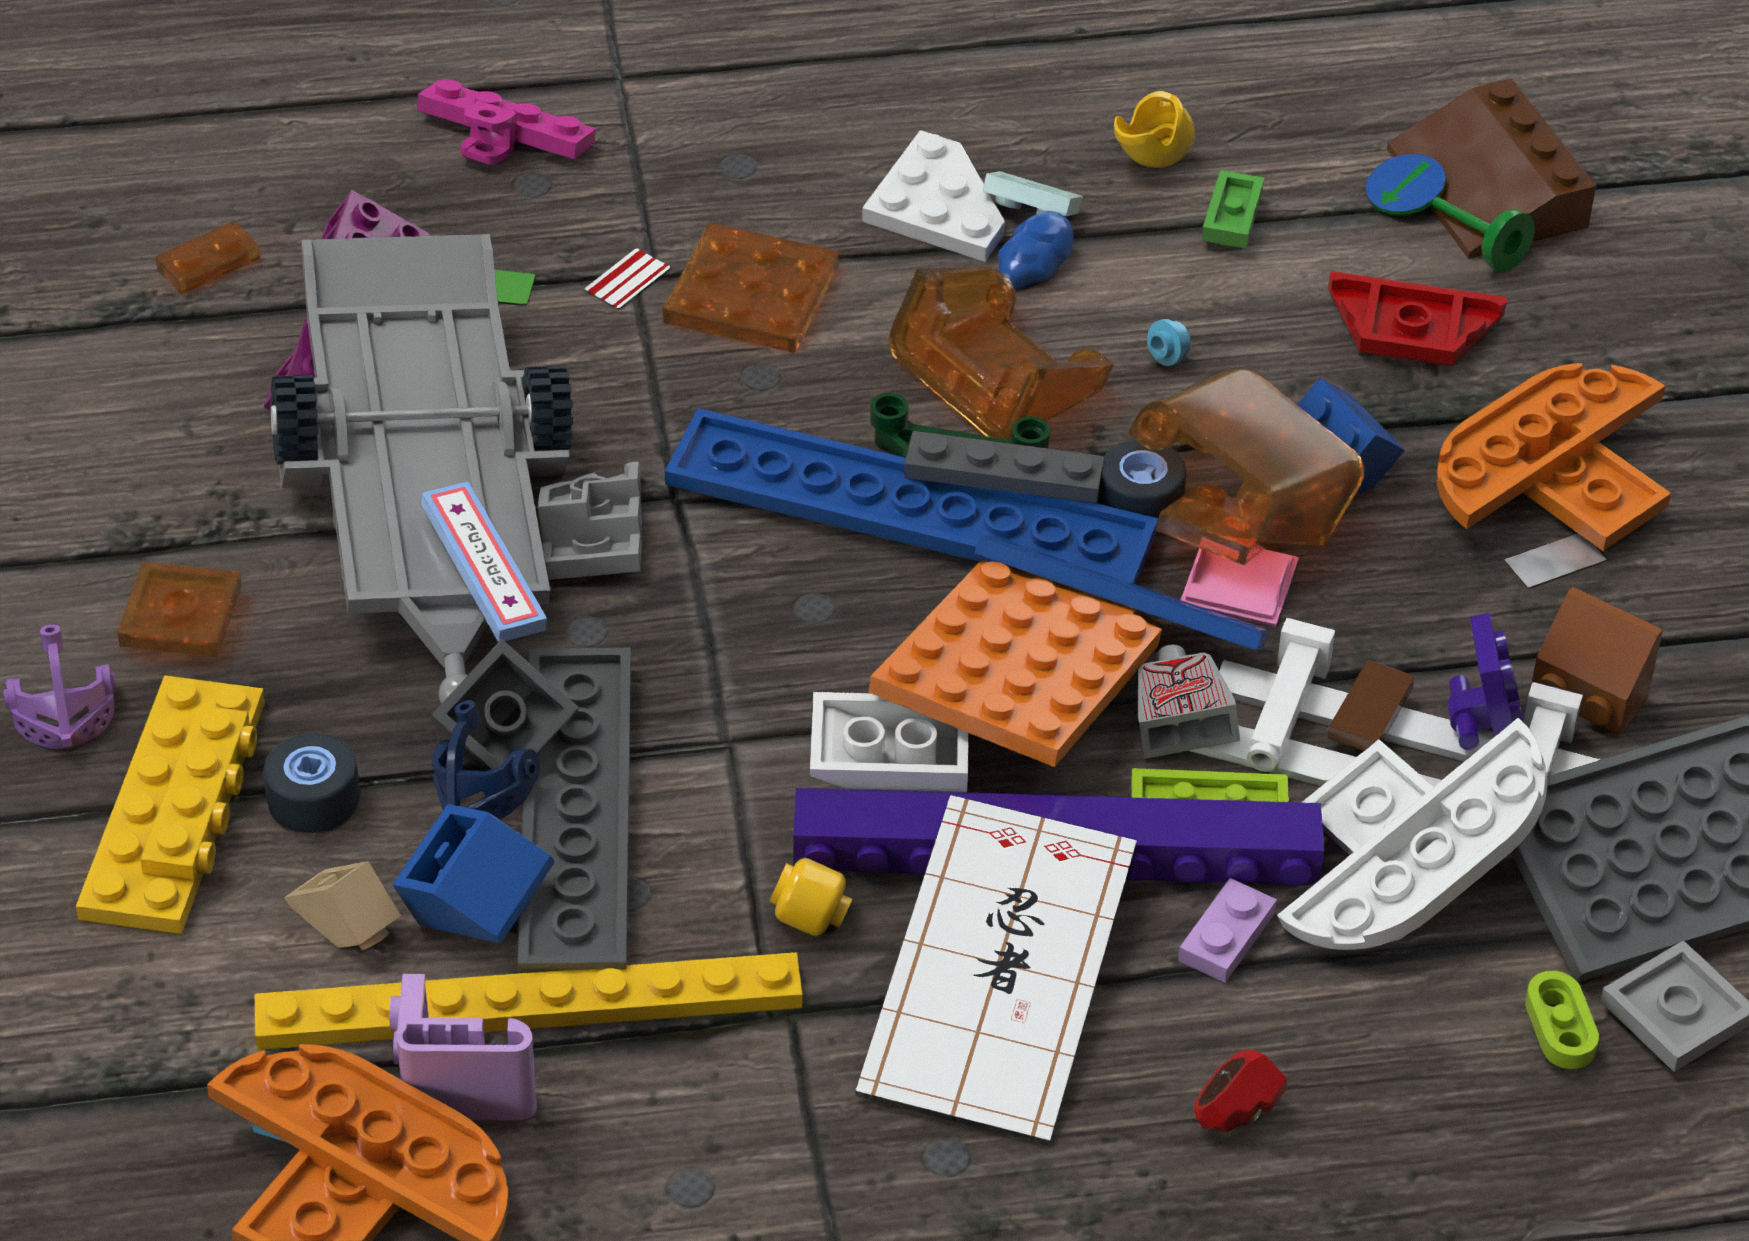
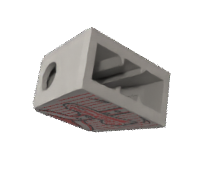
(1184, 704)

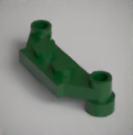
(894, 431)

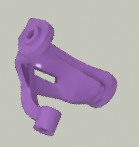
(61, 703)

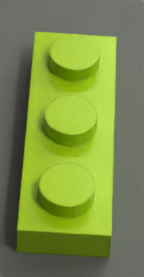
(1208, 785)

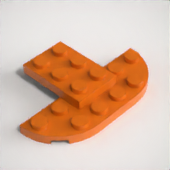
(1548, 447)
(362, 1151)

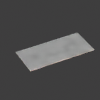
(1555, 560)

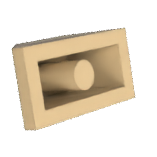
(346, 905)

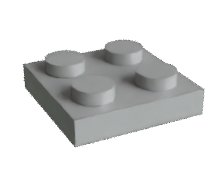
(1677, 1005)

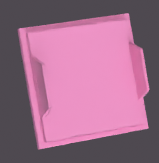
(1242, 591)

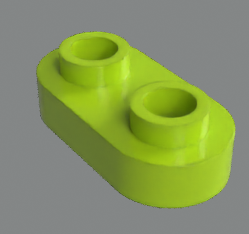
(1563, 1025)

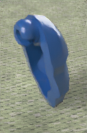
(1036, 249)

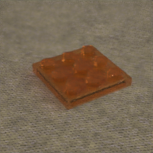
(751, 287)

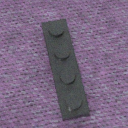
(1004, 466)

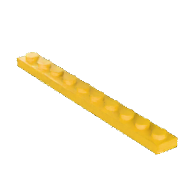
(537, 999)

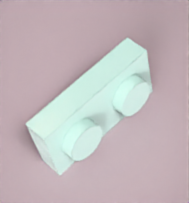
(1014, 190)

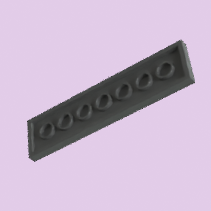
(581, 817)

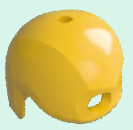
(1158, 131)

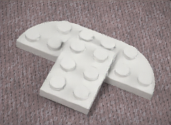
(1415, 841)

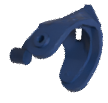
(503, 786)

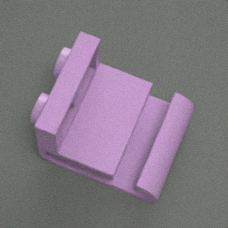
(454, 1064)

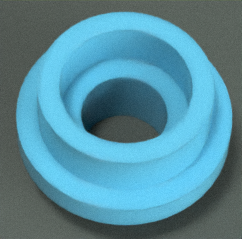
(1168, 341)

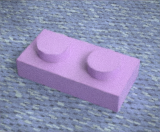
(1227, 930)

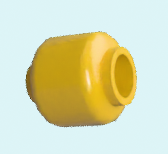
(810, 897)

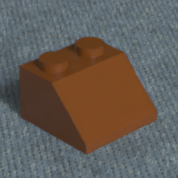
(1601, 656)

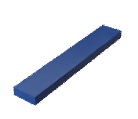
(1122, 592)

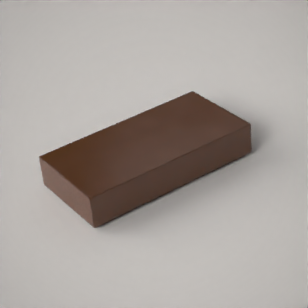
(1371, 706)

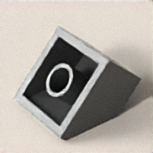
(514, 707)

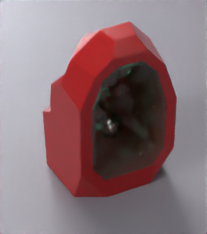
(1239, 1092)

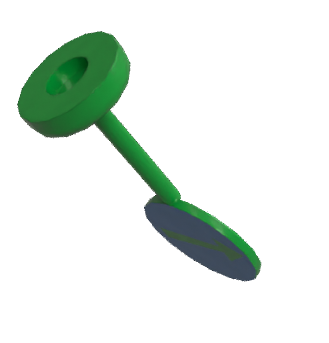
(1417, 181)

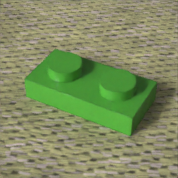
(1233, 209)

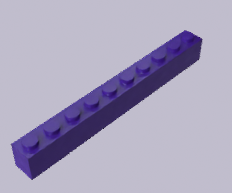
(1174, 836)

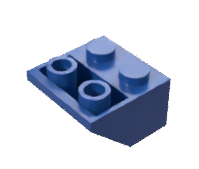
(1355, 427)
(471, 875)

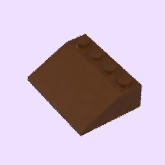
(1498, 160)

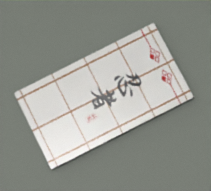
(997, 970)

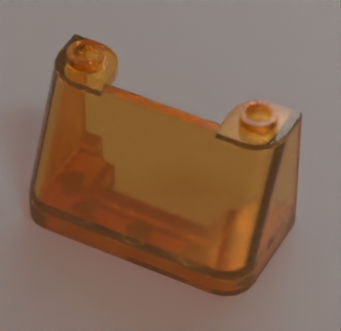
(964, 348)
(1291, 465)

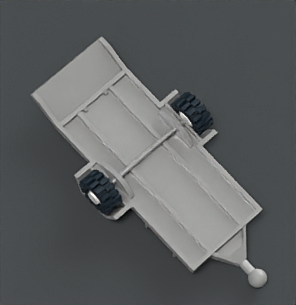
(411, 402)

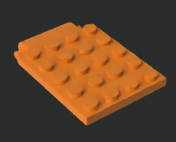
(1018, 660)

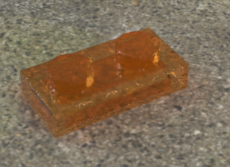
(207, 257)

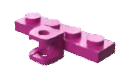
(500, 123)

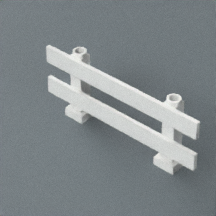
(1290, 695)

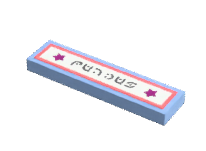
(483, 562)

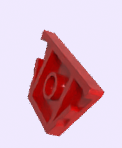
(1413, 318)

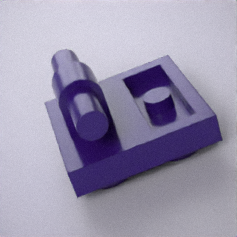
(1498, 699)

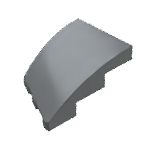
(592, 525)

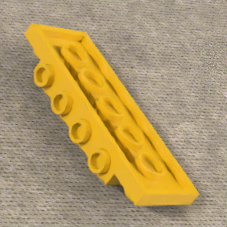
(172, 805)

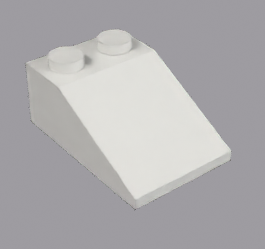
(884, 746)

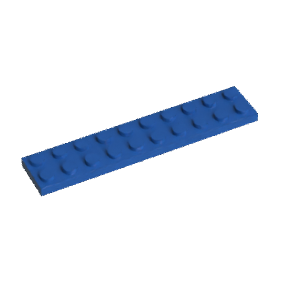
(870, 496)

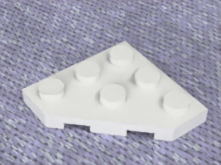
(937, 199)

